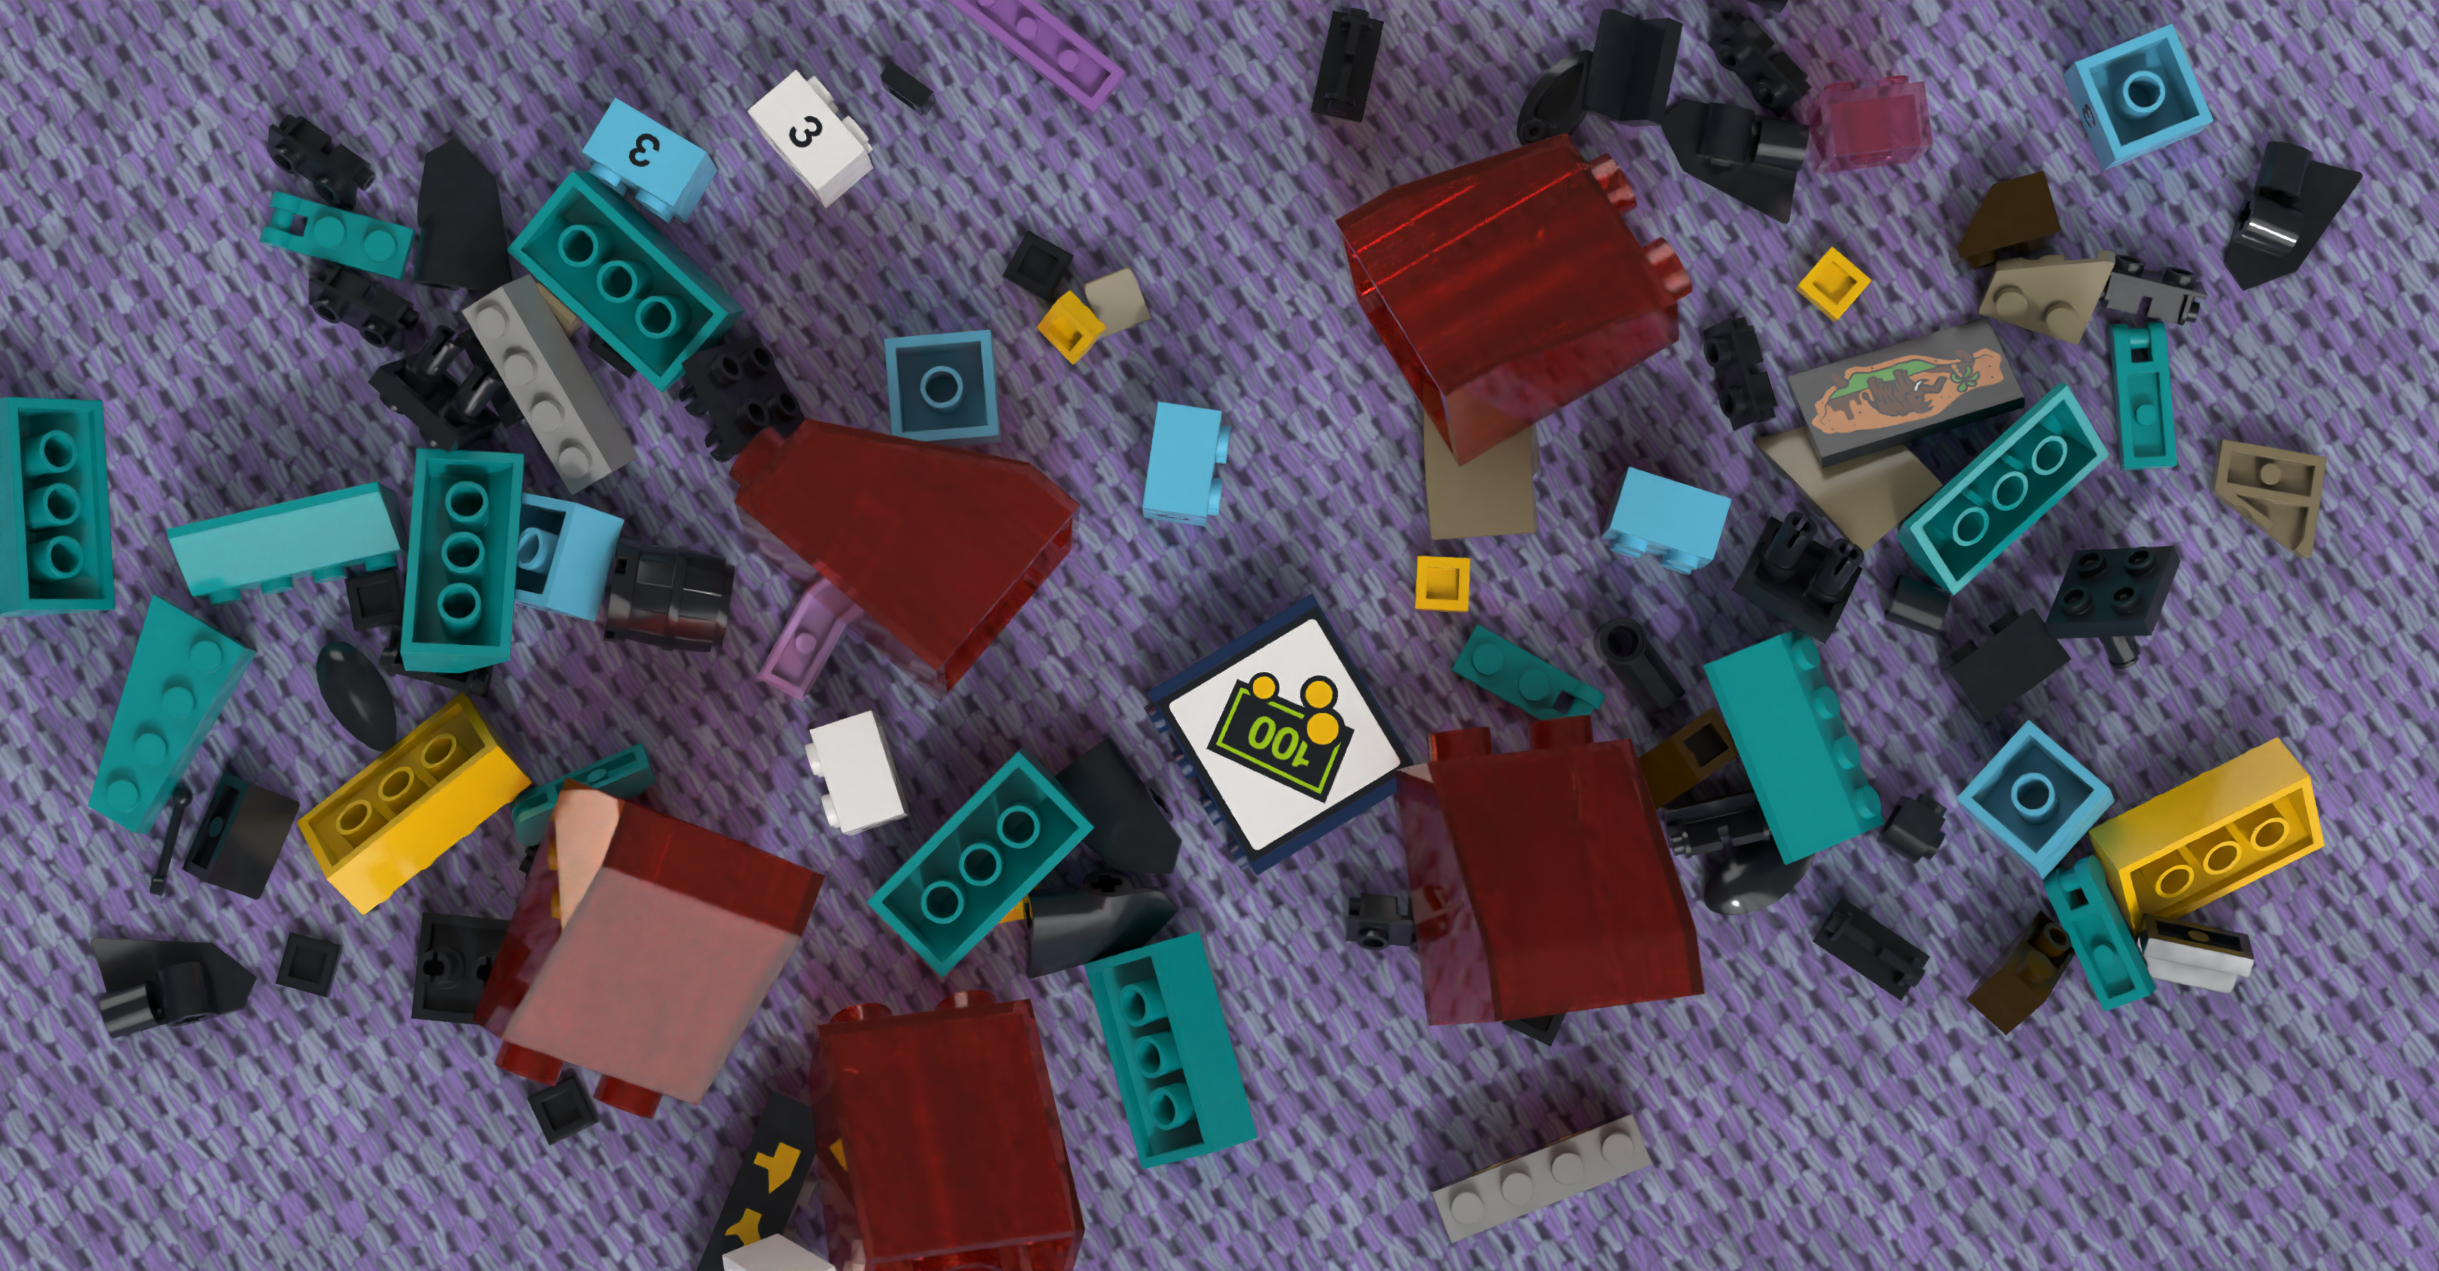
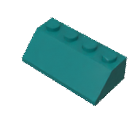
(624, 278)
(2003, 491)
(54, 508)
(290, 542)
(462, 560)
(1794, 745)
(982, 862)
(1171, 1051)

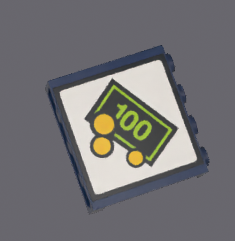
(1280, 735)

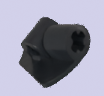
(1755, 152)
(2285, 213)
(460, 223)
(1127, 814)
(1092, 922)
(166, 983)

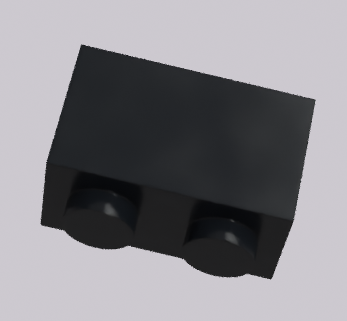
(2003, 665)

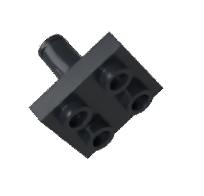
(741, 395)
(434, 400)
(1799, 576)
(2113, 598)
(454, 965)

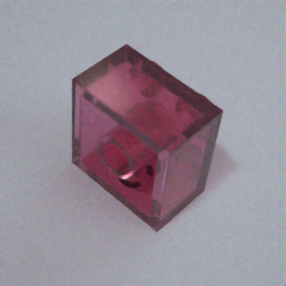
(1868, 125)

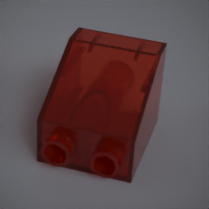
(1511, 287)
(905, 538)
(1541, 878)
(640, 950)
(941, 1140)

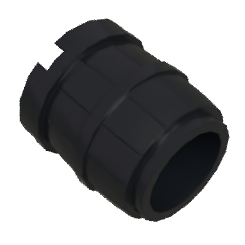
(669, 597)

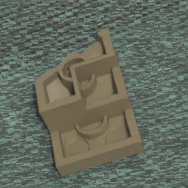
(1486, 494)
(1858, 495)

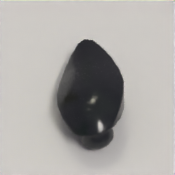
(1555, 100)
(356, 695)
(1753, 879)

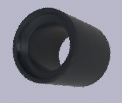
(1918, 606)

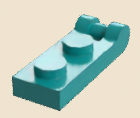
(340, 236)
(2142, 397)
(1522, 677)
(621, 774)
(2099, 934)

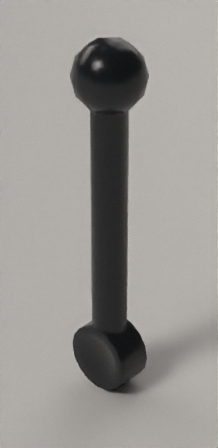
(181, 798)

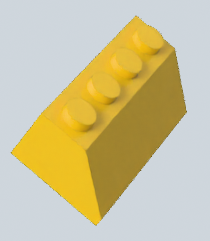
(412, 804)
(2210, 835)

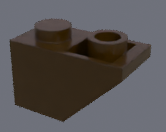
(2008, 217)
(1687, 757)
(2023, 974)

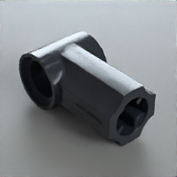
(1641, 670)

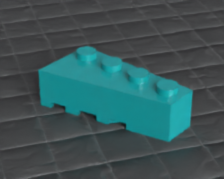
(166, 710)

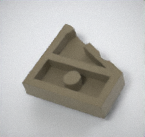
(2047, 293)
(2272, 490)

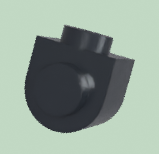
(1914, 828)

